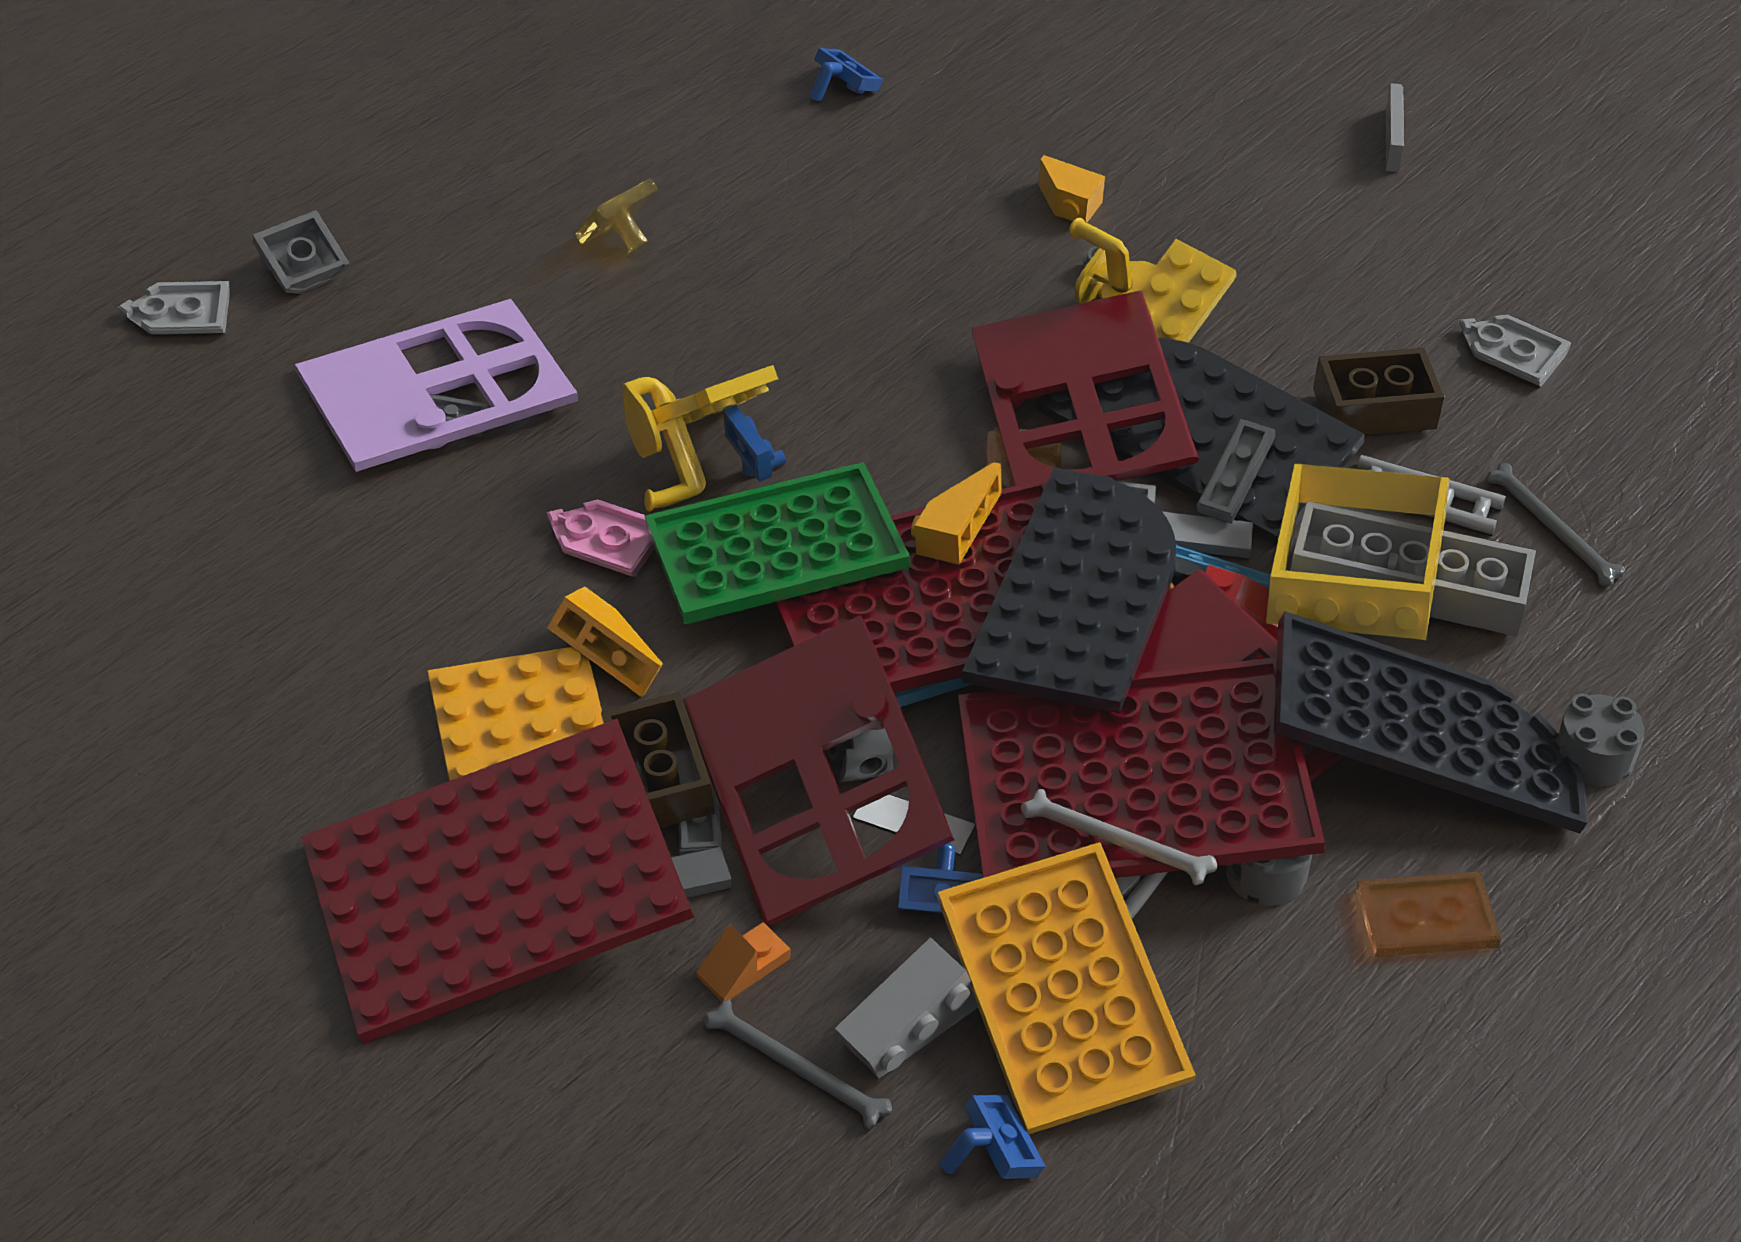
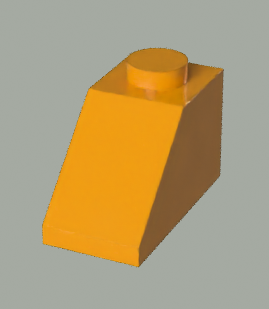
(1070, 189)

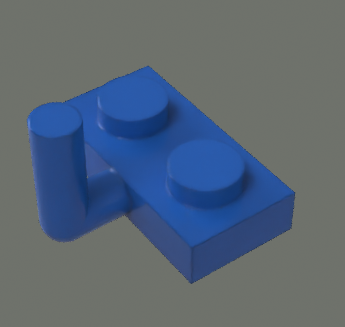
(840, 65)
(755, 453)
(921, 885)
(1002, 1135)

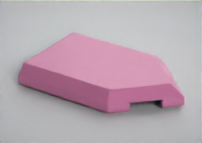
(604, 535)

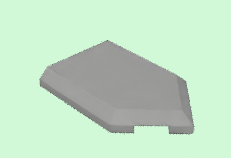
(181, 308)
(1515, 347)

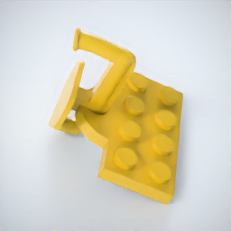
(1176, 290)
(671, 419)

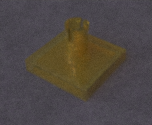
(619, 214)

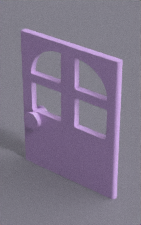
(385, 408)

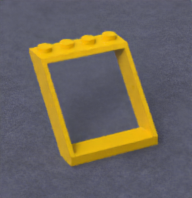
(1354, 602)

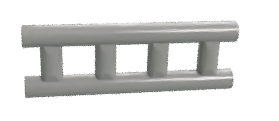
(1482, 498)

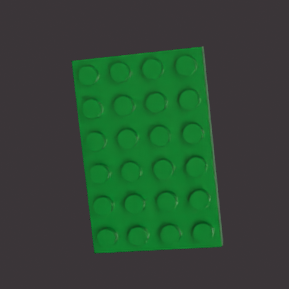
(776, 542)

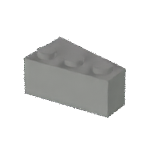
(908, 1009)

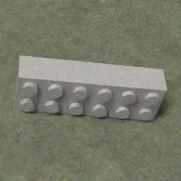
(1475, 580)

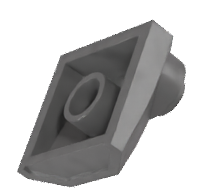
(301, 253)

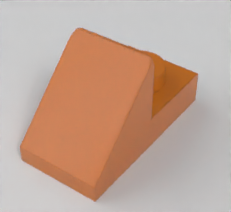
(741, 960)

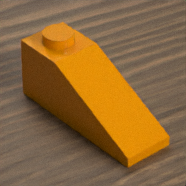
(956, 516)
(605, 639)

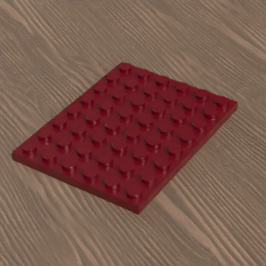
(927, 613)
(1178, 765)
(493, 880)

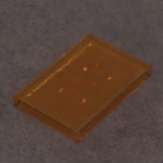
(1428, 914)

